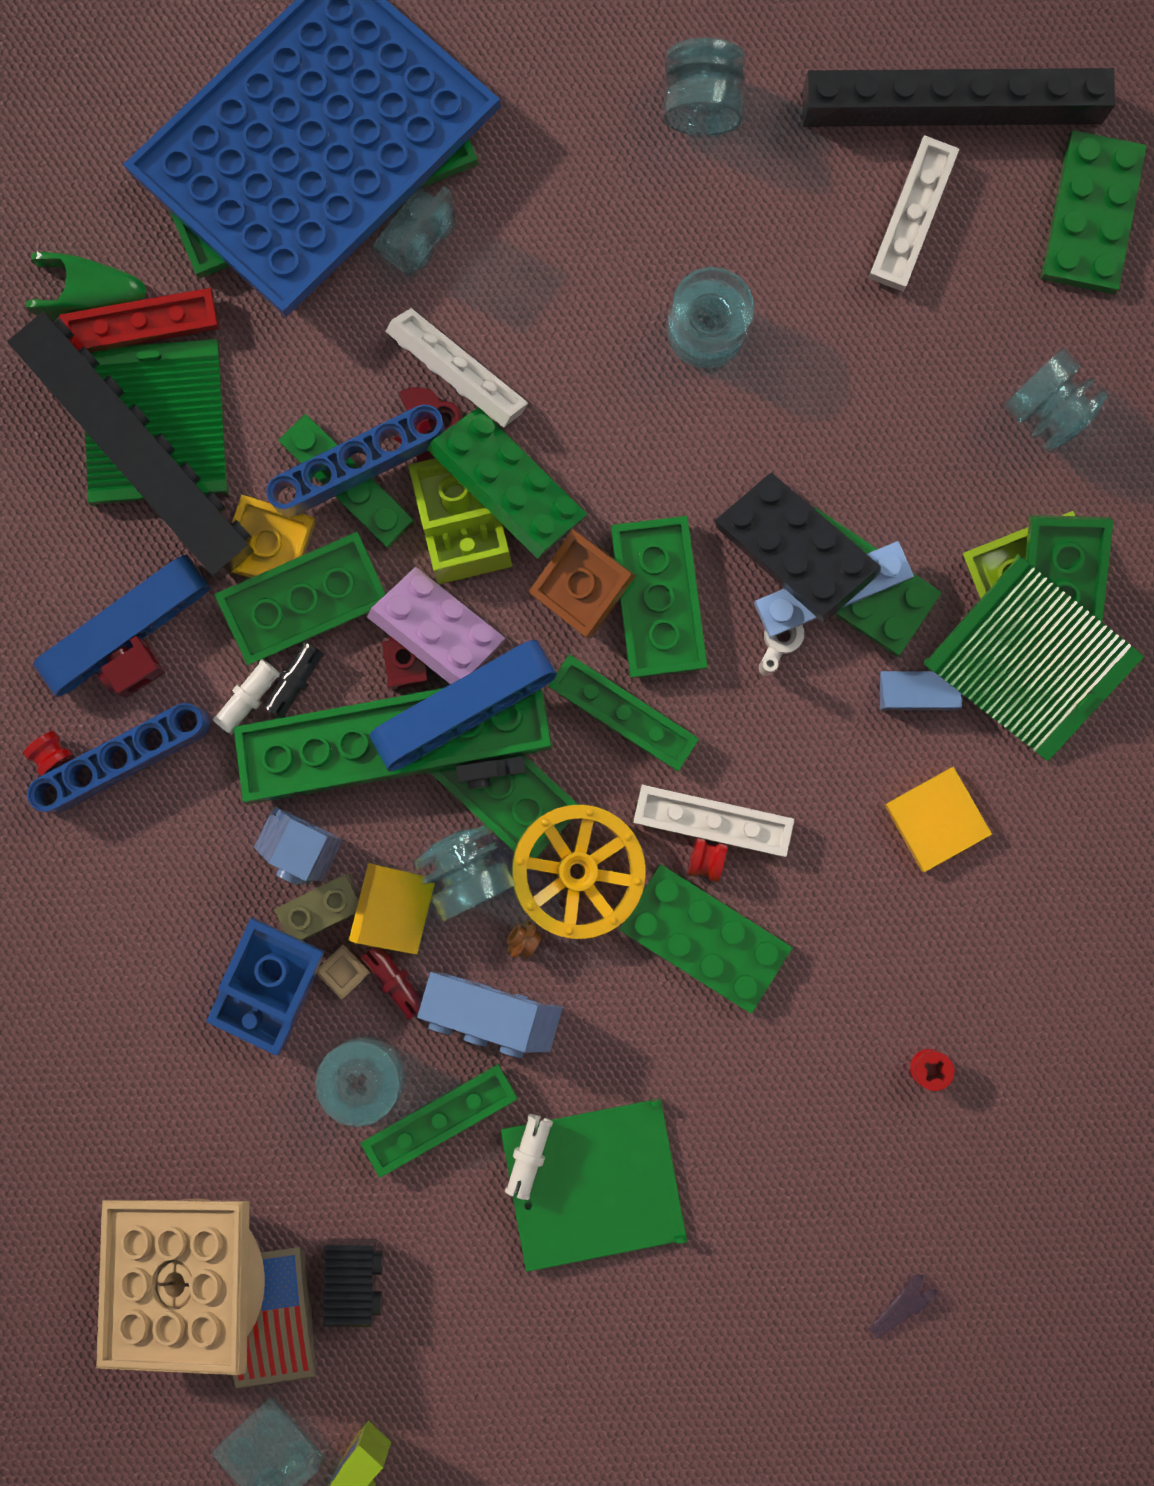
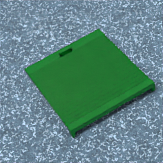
(182, 402)
(1033, 658)
(600, 1188)

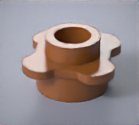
(523, 940)

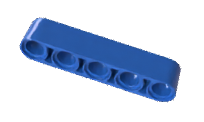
(336, 460)
(132, 615)
(463, 705)
(100, 759)

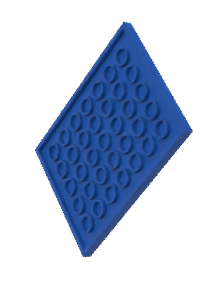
(311, 141)

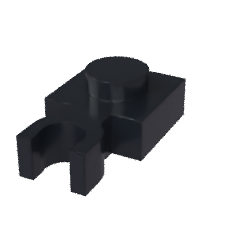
(480, 774)

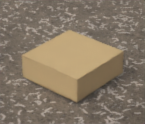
(343, 971)

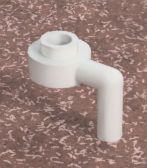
(777, 648)

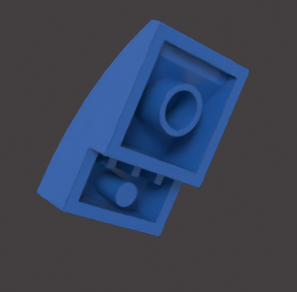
(265, 986)

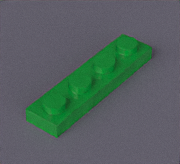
(365, 501)
(623, 713)
(439, 1120)

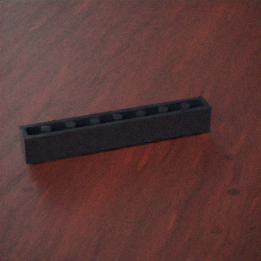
(958, 97)
(130, 445)

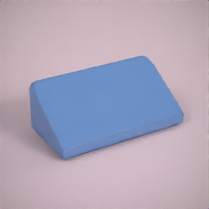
(917, 691)

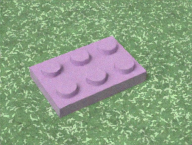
(435, 626)

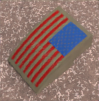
(283, 1337)

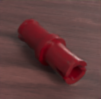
(393, 981)

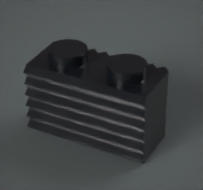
(351, 1282)

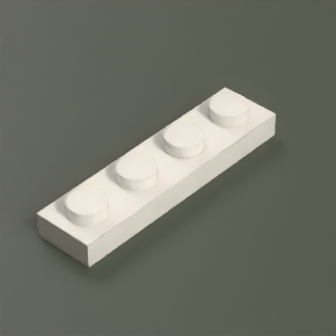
(913, 213)
(456, 367)
(713, 821)

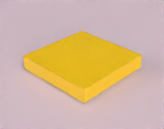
(274, 536)
(938, 819)
(391, 909)

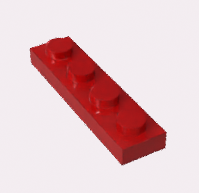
(143, 320)

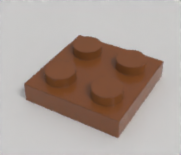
(581, 583)

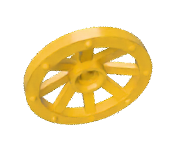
(591, 873)

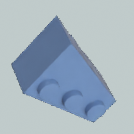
(296, 847)
(488, 1015)

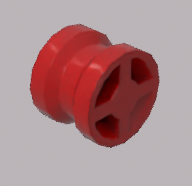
(47, 753)
(707, 860)
(925, 1064)

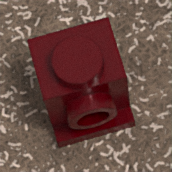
(130, 668)
(403, 675)

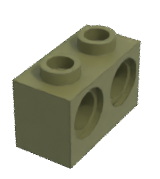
(319, 908)

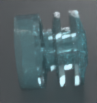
(704, 86)
(724, 303)
(1056, 400)
(463, 872)
(360, 1056)

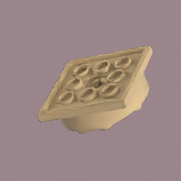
(146, 1309)

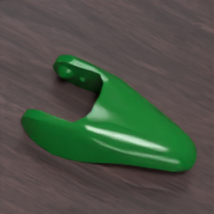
(86, 285)

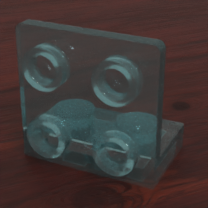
(417, 229)
(269, 1450)

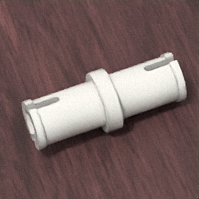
(246, 696)
(528, 1157)

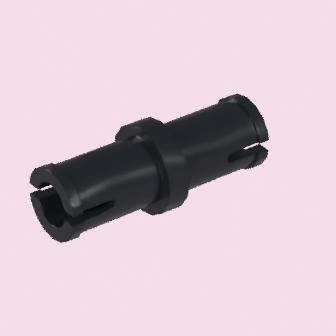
(294, 679)

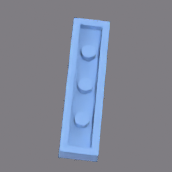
(784, 612)

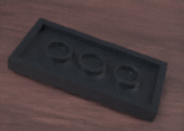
(798, 547)

